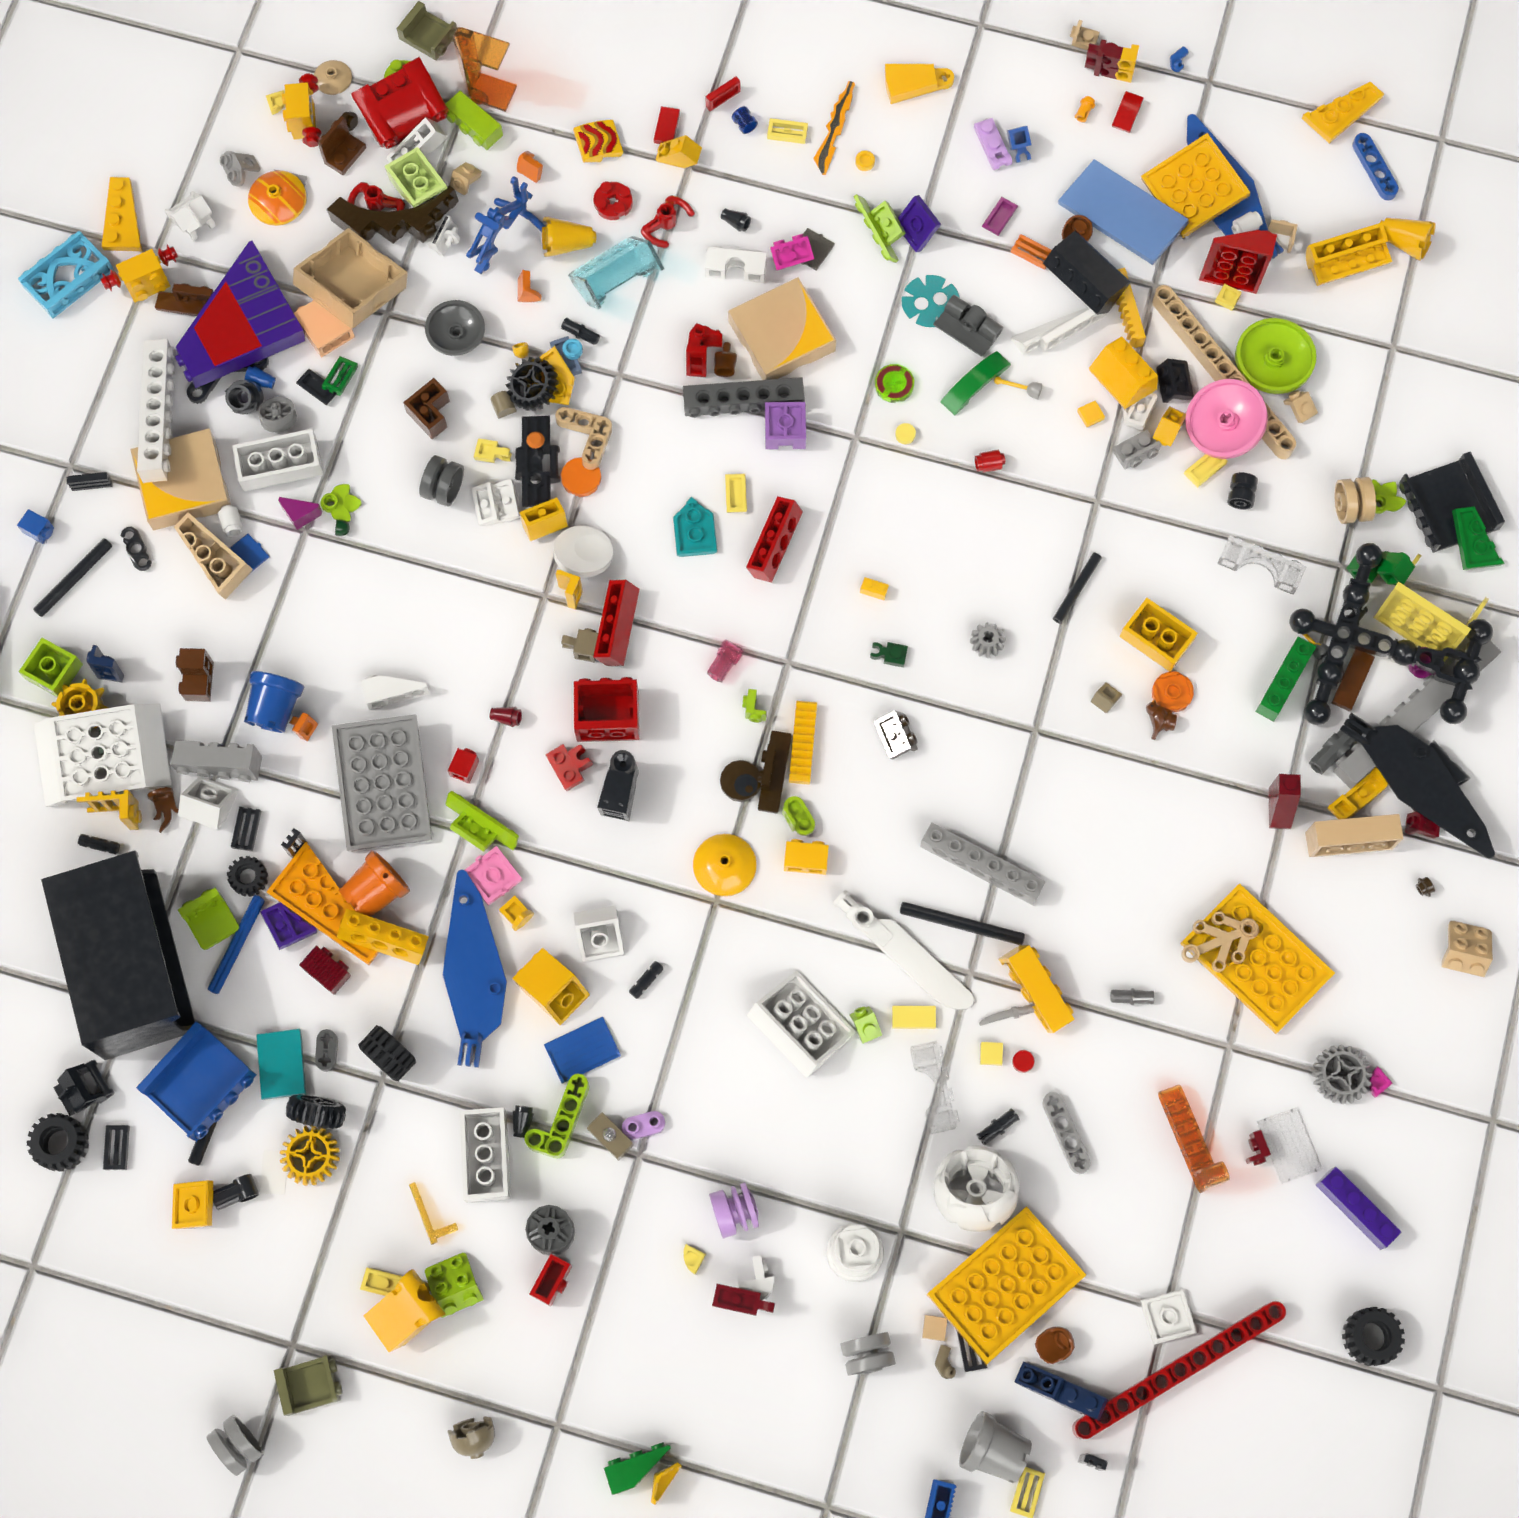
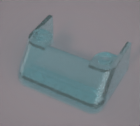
(613, 268)

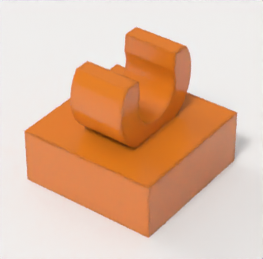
(303, 726)

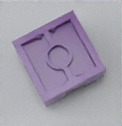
(785, 425)

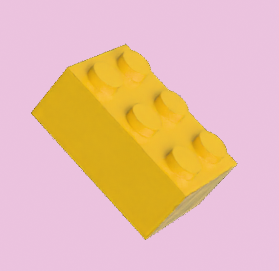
(1158, 634)

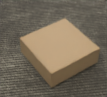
(934, 1328)

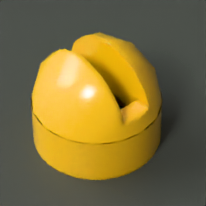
(520, 350)

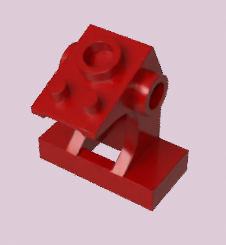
(697, 355)

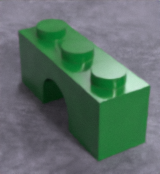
(1393, 568)

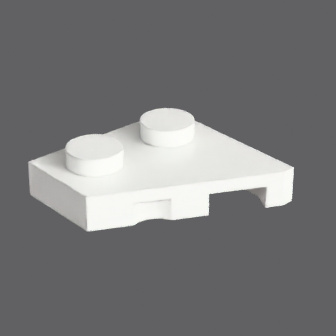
(1138, 413)

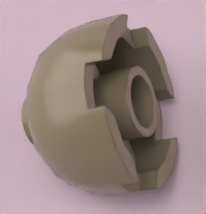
(472, 1437)

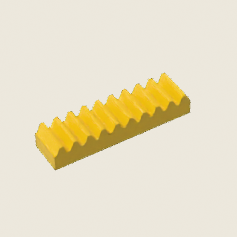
(1131, 316)
(803, 742)

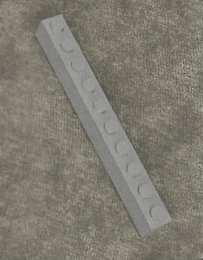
(1408, 716)

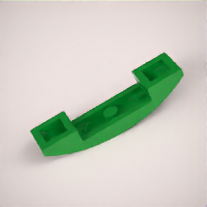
(974, 381)

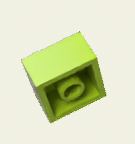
(50, 667)

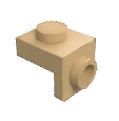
(463, 177)
(1301, 405)

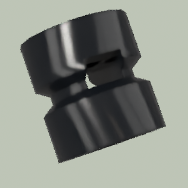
(1243, 489)

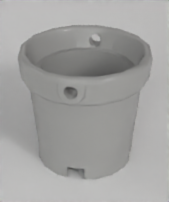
(994, 1449)

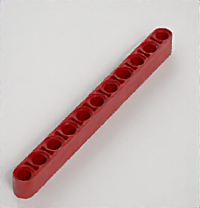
(1189, 1365)

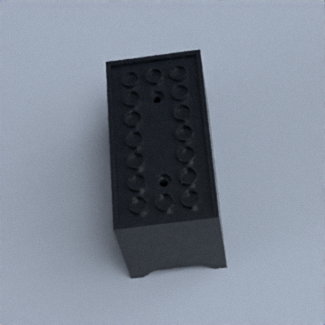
(118, 956)

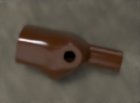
(725, 361)

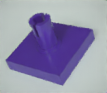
(918, 223)

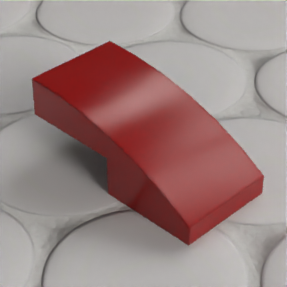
(1127, 112)

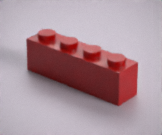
(616, 623)

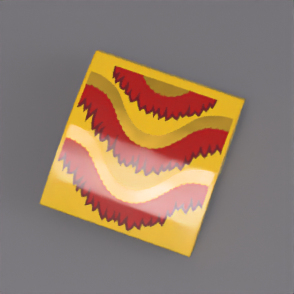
(598, 140)

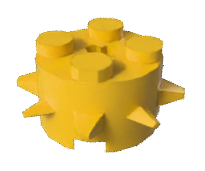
(78, 696)

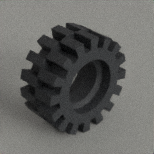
(241, 865)

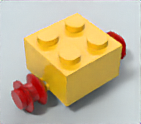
(301, 110)
(142, 274)

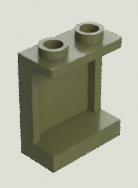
(426, 32)
(308, 1385)

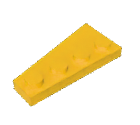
(1338, 115)
(120, 222)

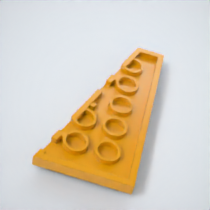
(316, 898)

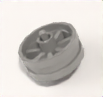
(275, 414)

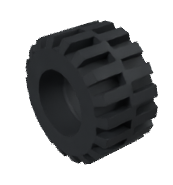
(387, 1053)
(42, 1134)
(1389, 1327)

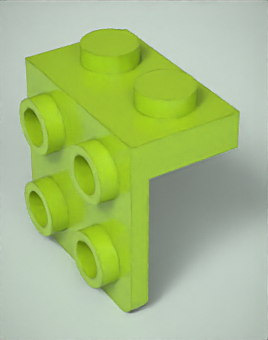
(209, 918)
(453, 1284)

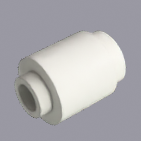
(1248, 222)
(230, 520)

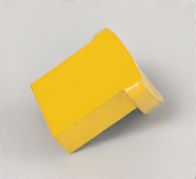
(516, 913)

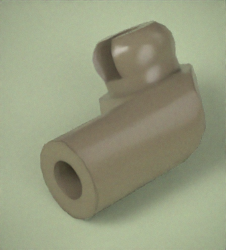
(942, 1363)

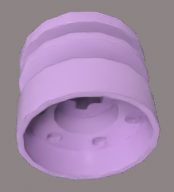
(734, 1210)

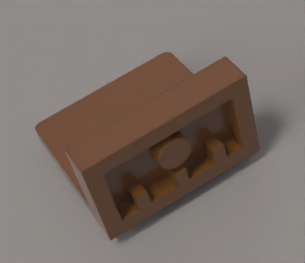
(339, 147)

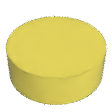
(905, 433)

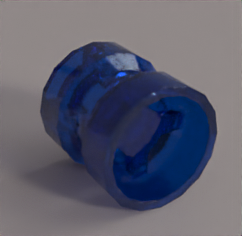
(745, 121)

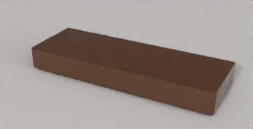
(1353, 680)

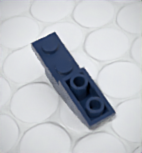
(1061, 1391)

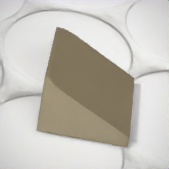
(1106, 697)

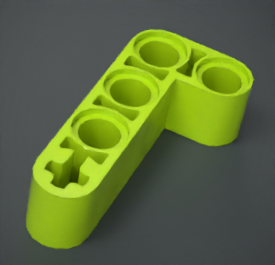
(562, 1114)

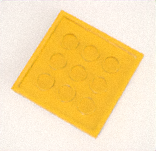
(1196, 183)

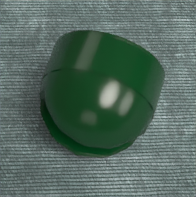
(342, 527)

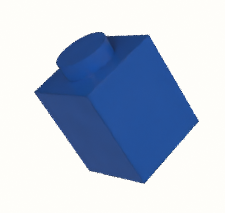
(35, 526)

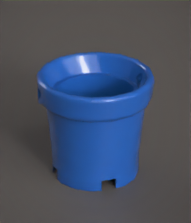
(271, 700)

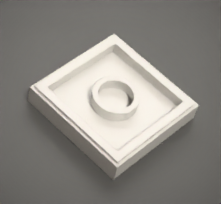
(1168, 1316)

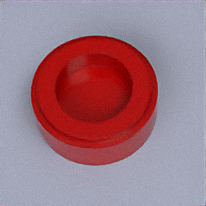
(1023, 1061)

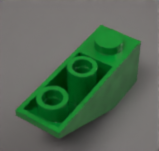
(629, 1473)

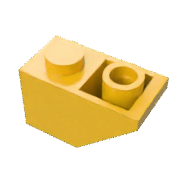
(679, 152)

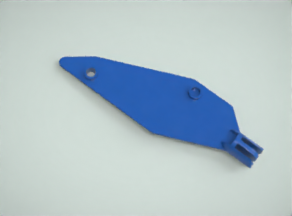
(1224, 222)
(472, 971)

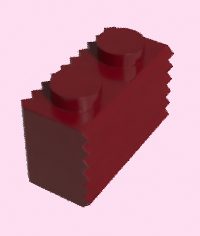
(325, 969)

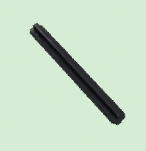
(962, 923)

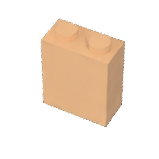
(322, 328)

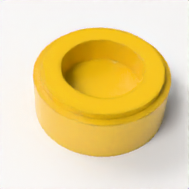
(865, 160)

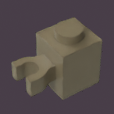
(583, 645)

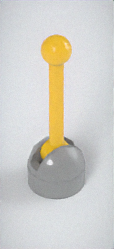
(1033, 389)

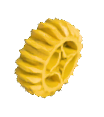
(310, 1146)

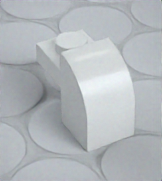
(760, 1284)

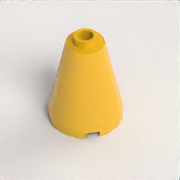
(1410, 235)
(565, 236)

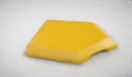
(564, 377)

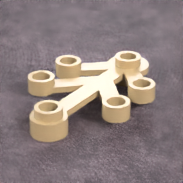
(1222, 939)

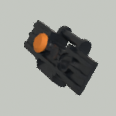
(529, 460)

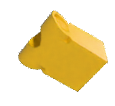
(403, 1312)

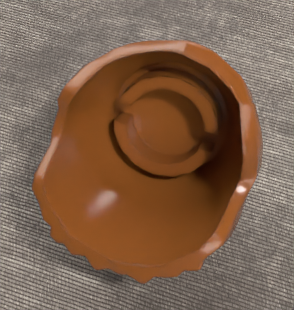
(1080, 224)
(1055, 1344)

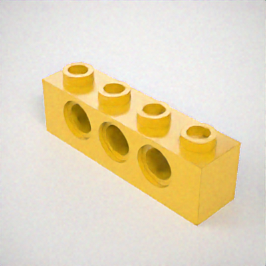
(382, 937)

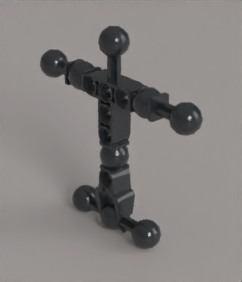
(1403, 652)

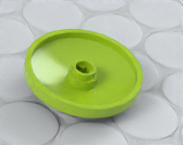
(1275, 355)

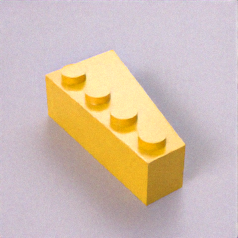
(1038, 987)

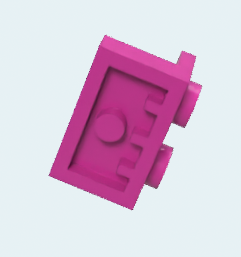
(791, 252)

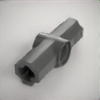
(1332, 750)

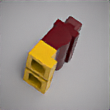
(1112, 60)

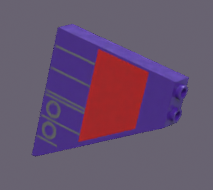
(238, 323)

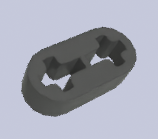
(331, 1051)

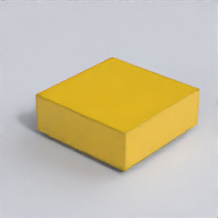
(1091, 413)

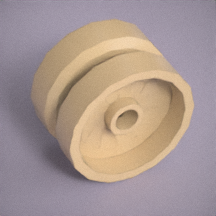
(1355, 500)

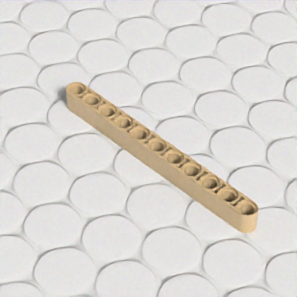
(1214, 365)

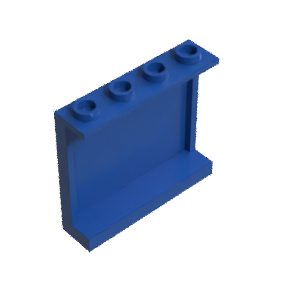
(197, 1081)

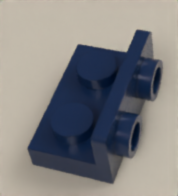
(104, 666)

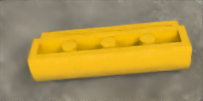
(1348, 254)

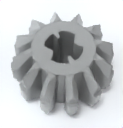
(989, 633)

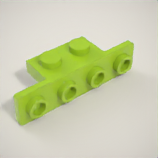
(883, 224)
(477, 825)

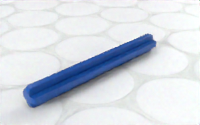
(236, 945)

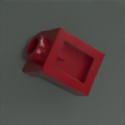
(1419, 824)
(1258, 1143)

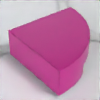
(1379, 1082)

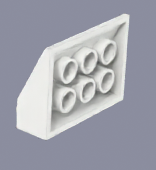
(801, 1023)

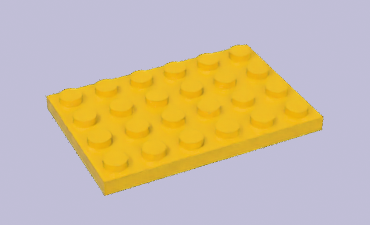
(1277, 968)
(1006, 1285)

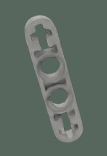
(1069, 1131)

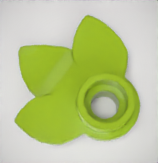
(1387, 497)
(343, 503)

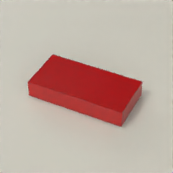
(722, 93)
(666, 124)

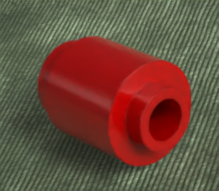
(989, 461)

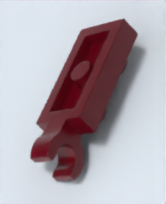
(740, 1300)

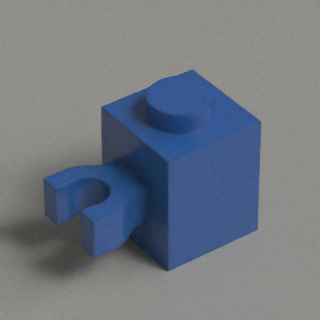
(1018, 140)

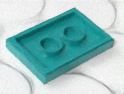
(281, 1064)

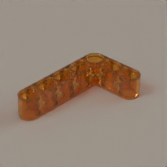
(1190, 1141)

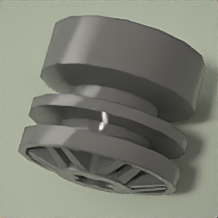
(555, 1242)

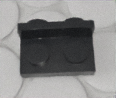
(1174, 380)

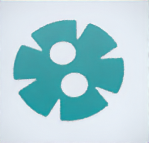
(918, 289)

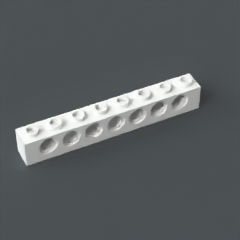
(155, 411)

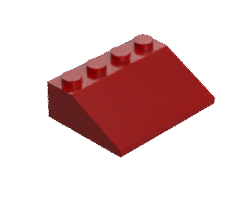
(1239, 260)

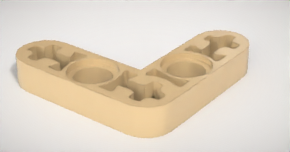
(592, 429)

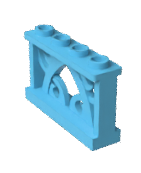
(62, 256)

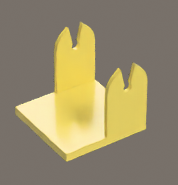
(1421, 620)

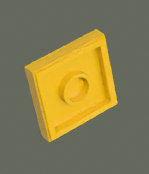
(192, 1204)

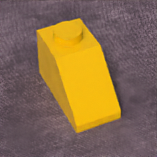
(1169, 426)

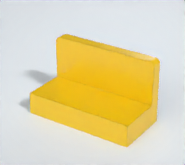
(572, 585)

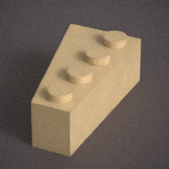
(215, 558)

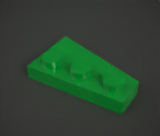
(1473, 542)

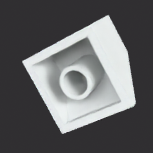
(207, 802)
(598, 933)

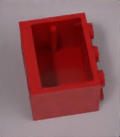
(606, 710)

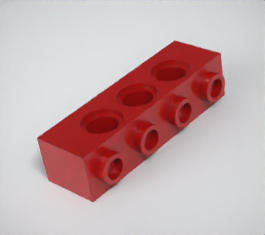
(774, 539)

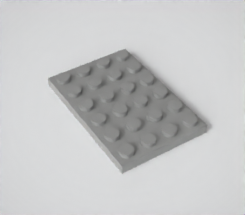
(381, 782)

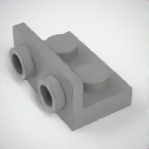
(1135, 449)

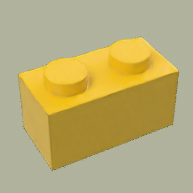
(874, 588)

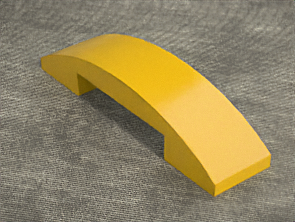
(1359, 795)

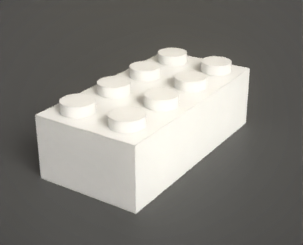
(277, 460)
(485, 1154)

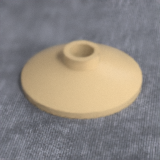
(333, 83)

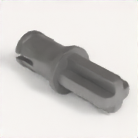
(1132, 996)

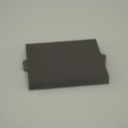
(820, 247)

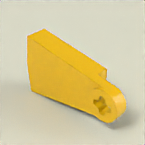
(914, 80)

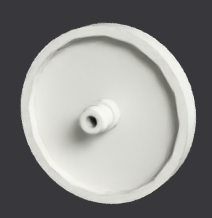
(583, 551)

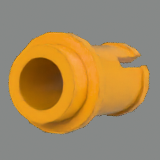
(1087, 104)

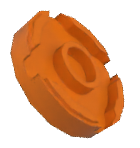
(578, 479)
(1172, 691)

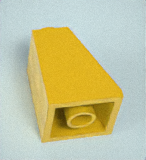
(551, 986)

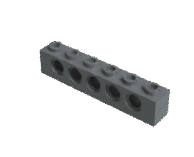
(734, 390)

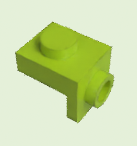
(749, 703)
(866, 1024)

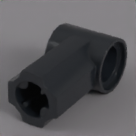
(240, 1190)

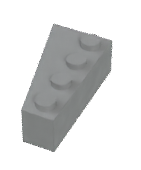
(217, 760)

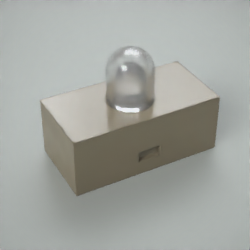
(610, 1136)

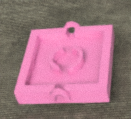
(493, 875)

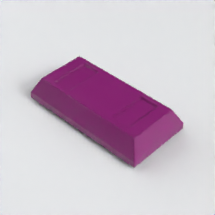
(999, 216)

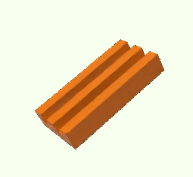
(1033, 248)

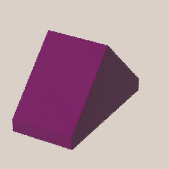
(300, 511)

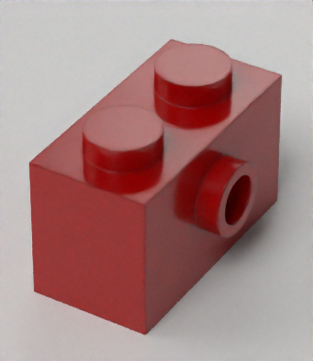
(551, 1280)

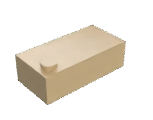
(1354, 835)

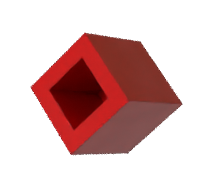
(463, 765)

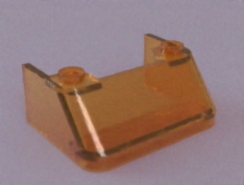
(481, 50)

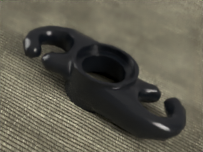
(136, 557)

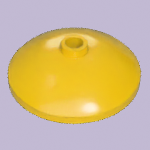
(724, 878)

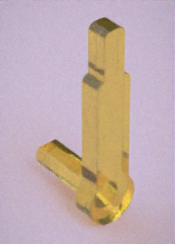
(432, 1234)

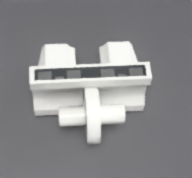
(444, 237)

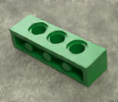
(1285, 679)

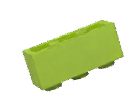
(473, 120)

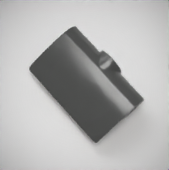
(968, 325)

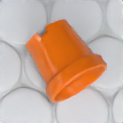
(373, 886)

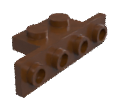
(184, 299)

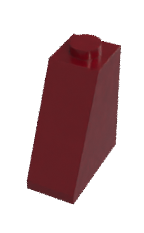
(1284, 800)

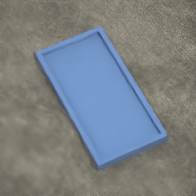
(1123, 211)

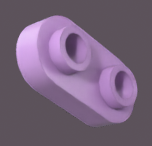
(643, 1125)

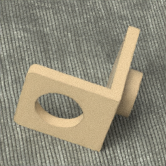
(1284, 228)

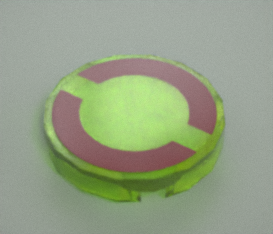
(894, 383)

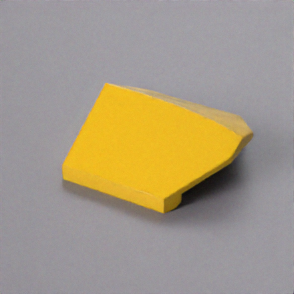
(662, 1480)

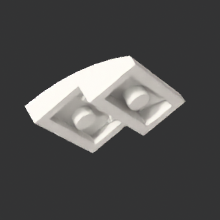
(496, 502)

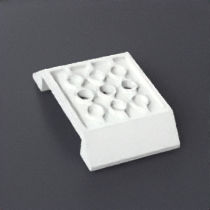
(132, 754)

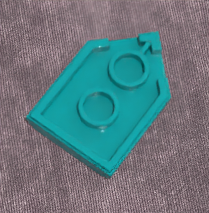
(694, 530)

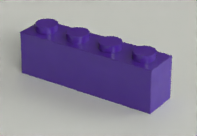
(1358, 1208)

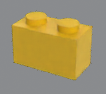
(543, 519)
(806, 857)

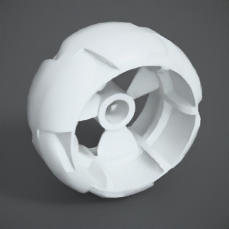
(981, 1206)

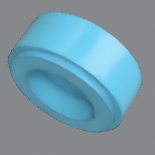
(572, 349)

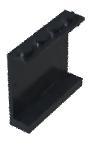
(1446, 488)

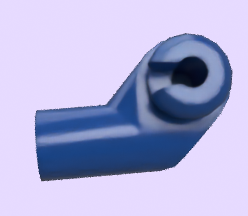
(1176, 59)

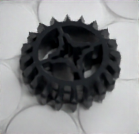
(527, 374)
(315, 1111)

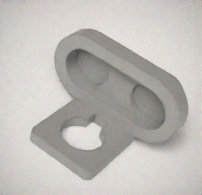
(234, 166)

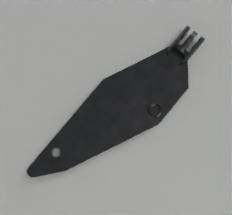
(1421, 780)

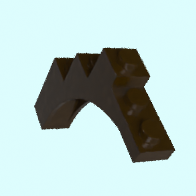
(393, 224)

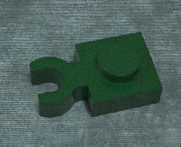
(893, 655)

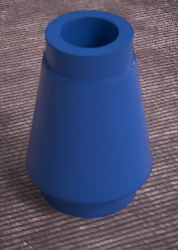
(260, 377)

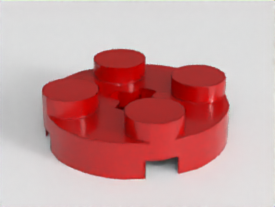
(613, 190)

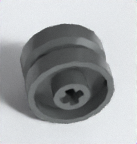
(441, 480)

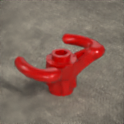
(375, 198)
(665, 219)

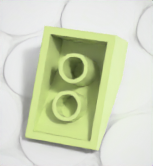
(414, 177)

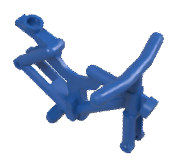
(496, 221)

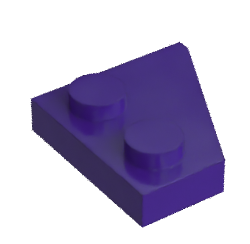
(286, 926)

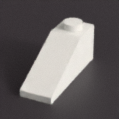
(425, 136)
(388, 690)

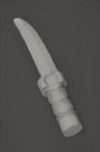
(1013, 1012)

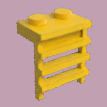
(126, 805)

